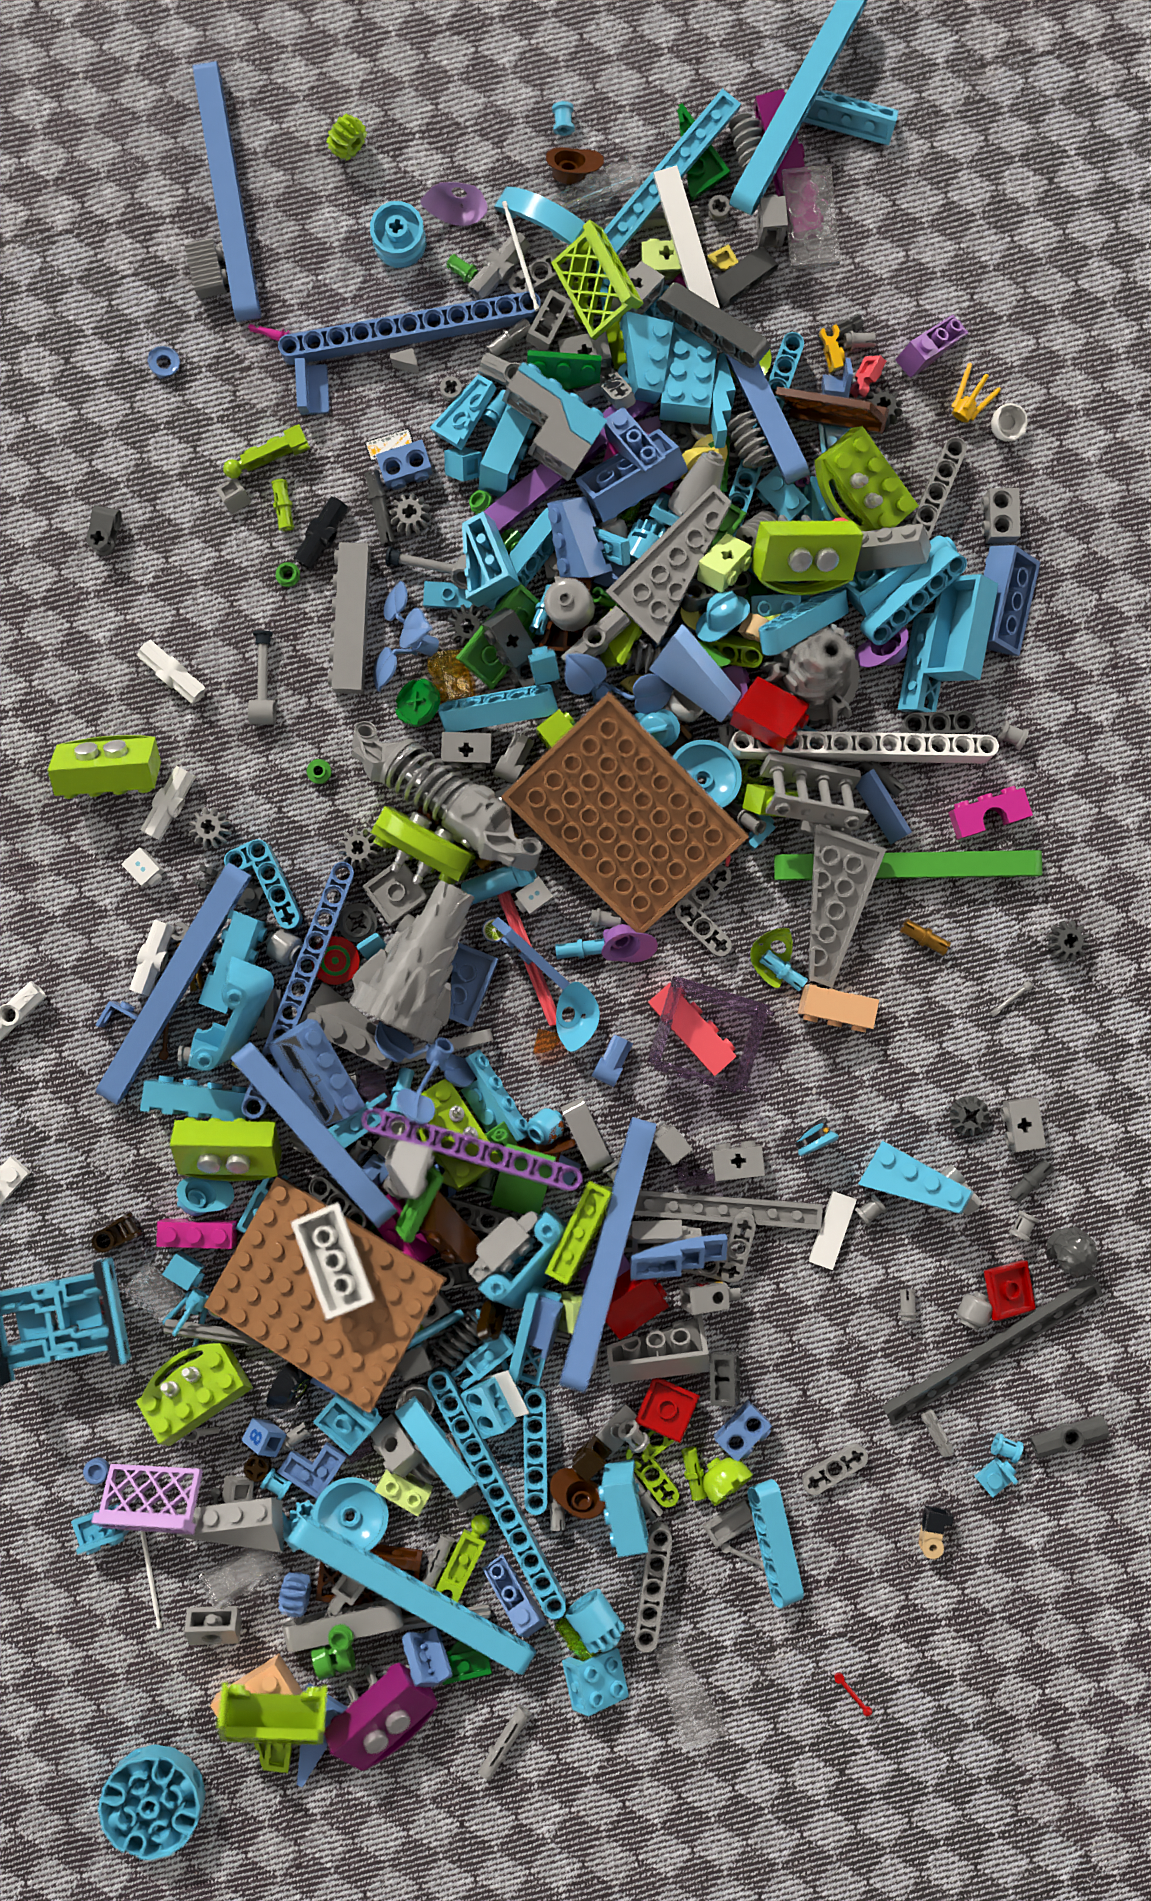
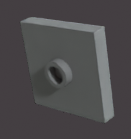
(395, 893)

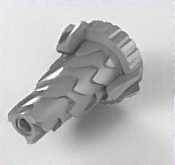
(815, 678)
(411, 981)

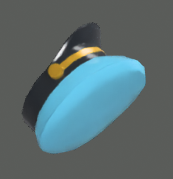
(815, 1137)

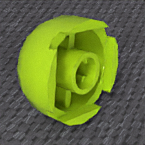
(724, 1478)

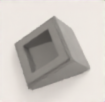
(405, 361)
(233, 495)
(237, 1489)

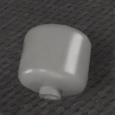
(569, 604)

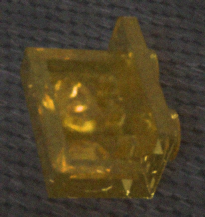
(450, 676)

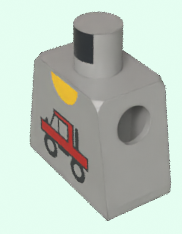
(699, 1299)

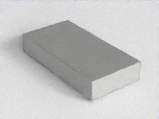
(729, 1523)

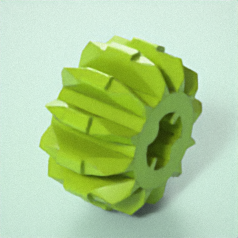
(346, 137)

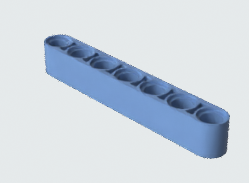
(771, 420)

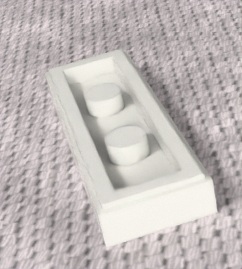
(832, 1230)

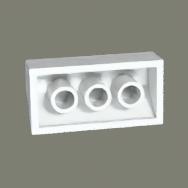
(332, 1261)

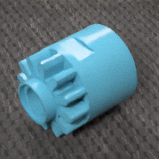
(643, 536)
(595, 1621)

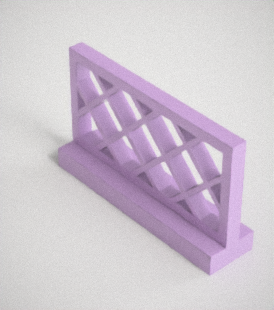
(140, 1519)

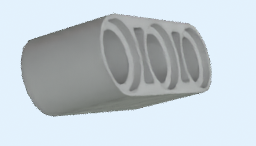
(586, 1134)

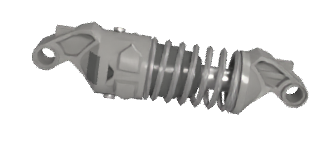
(464, 807)

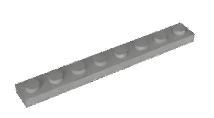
(726, 1208)

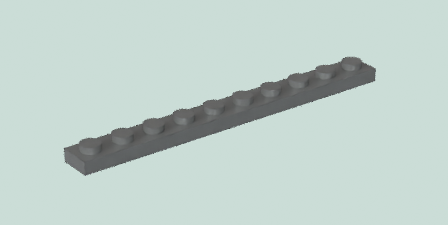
(993, 1350)

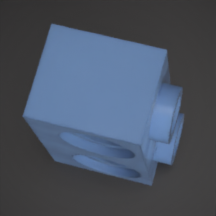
(402, 458)
(738, 1427)

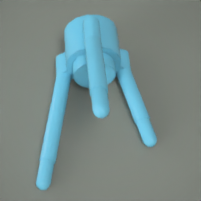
(194, 1303)

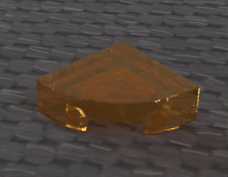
(545, 1041)

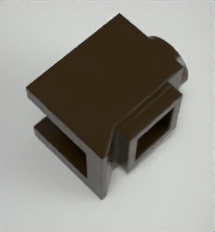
(590, 1458)

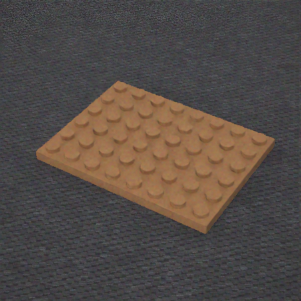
(624, 814)
(274, 1300)

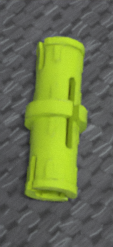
(282, 505)
(693, 1473)

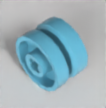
(398, 234)

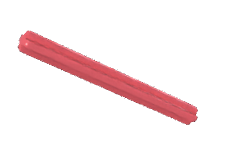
(534, 972)

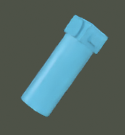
(497, 882)

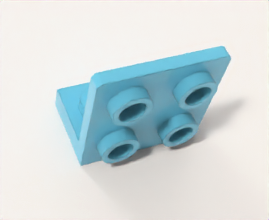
(595, 1682)

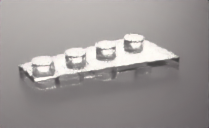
(601, 188)
(689, 1704)

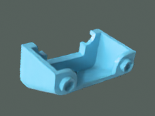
(246, 993)
(514, 1290)

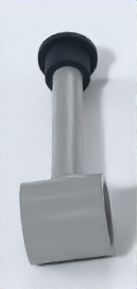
(456, 570)
(262, 710)

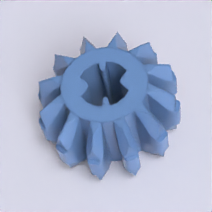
(295, 1594)

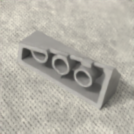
(345, 1025)
(660, 1353)
(243, 1524)

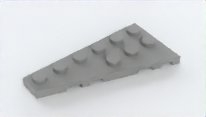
(661, 576)
(840, 886)

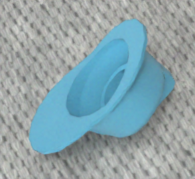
(722, 615)
(661, 725)
(203, 1195)

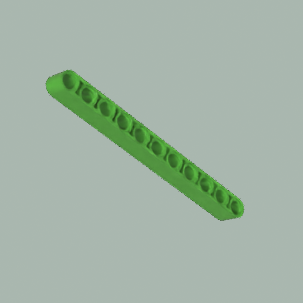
(928, 865)

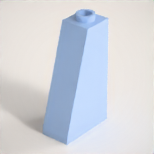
(696, 675)

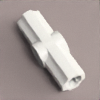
(171, 672)
(168, 803)
(152, 958)
(23, 1004)

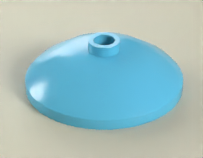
(713, 764)
(359, 1497)

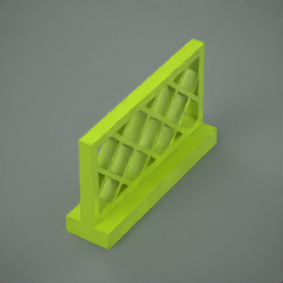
(615, 273)
(580, 1233)

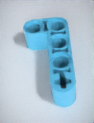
(271, 886)

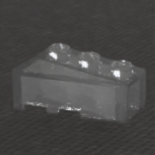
(240, 1576)

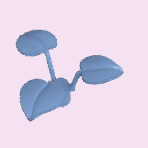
(413, 635)
(588, 675)
(456, 1070)

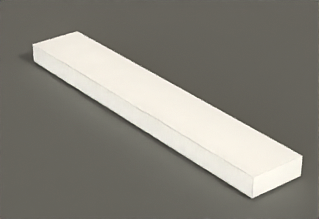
(684, 233)

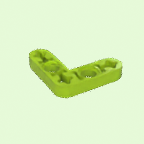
(649, 1454)

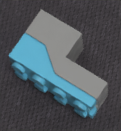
(564, 420)

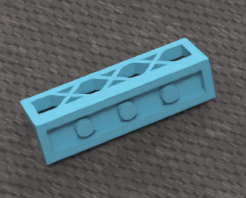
(852, 117)
(915, 683)
(521, 1348)

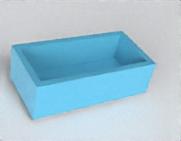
(688, 378)
(961, 629)

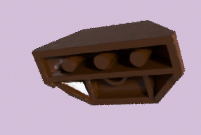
(449, 1232)

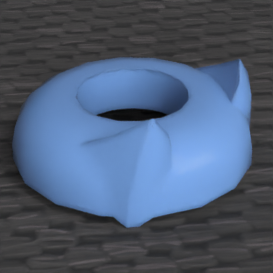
(163, 352)

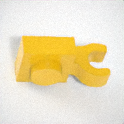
(833, 354)

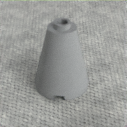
(703, 474)

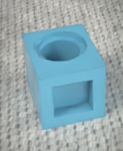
(184, 1271)

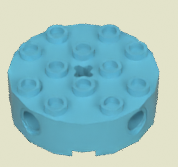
(152, 1802)

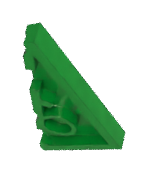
(708, 169)

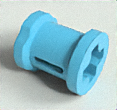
(563, 118)
(1007, 1448)
(276, 1484)

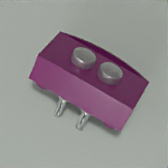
(380, 1718)

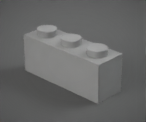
(893, 547)

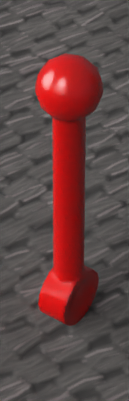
(839, 1679)

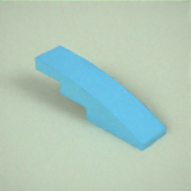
(722, 401)
(435, 1446)

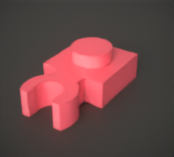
(867, 373)

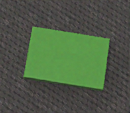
(519, 1193)

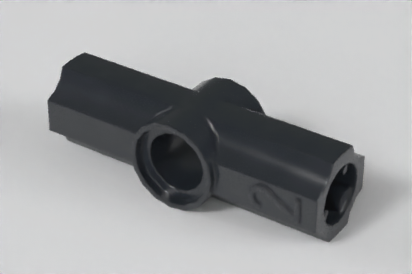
(321, 533)

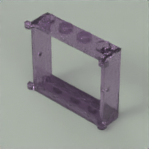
(722, 998)

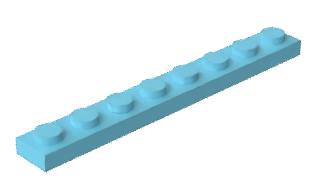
(684, 156)

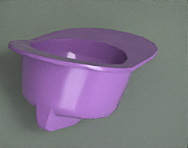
(888, 654)
(627, 945)

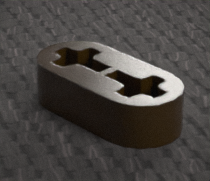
(490, 1321)

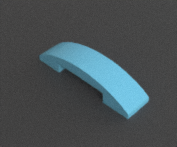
(541, 212)

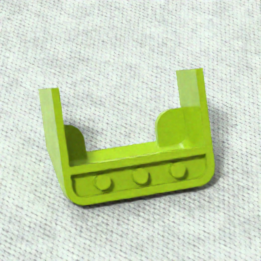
(272, 1717)

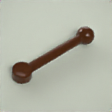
(164, 1054)

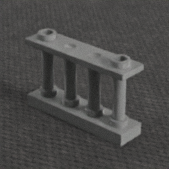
(814, 774)

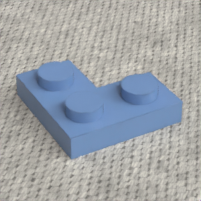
(315, 1475)

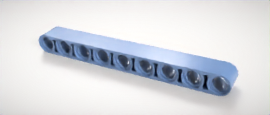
(314, 1134)

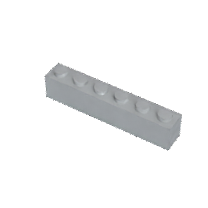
(350, 618)

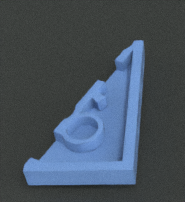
(527, 953)
(311, 1754)

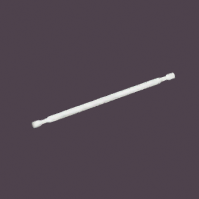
(520, 255)
(150, 1577)

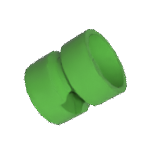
(325, 1662)

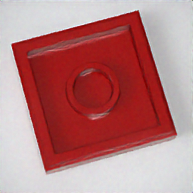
(1009, 1290)
(667, 1409)

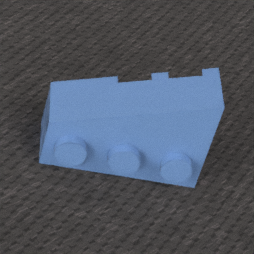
(575, 540)

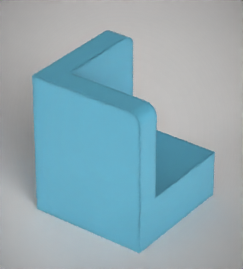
(462, 464)

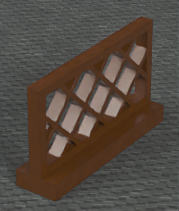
(834, 410)
(400, 1557)

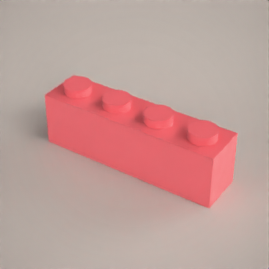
(696, 1032)

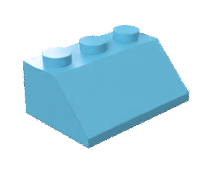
(873, 586)

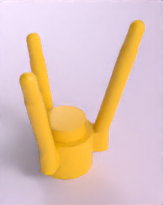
(965, 408)

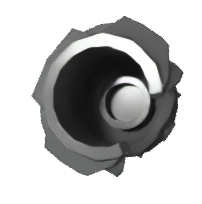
(1074, 1251)

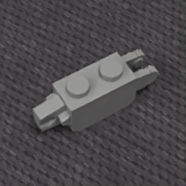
(650, 1234)
(504, 1246)

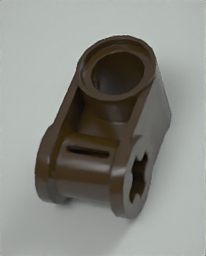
(120, 1232)

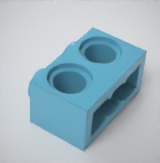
(488, 1408)

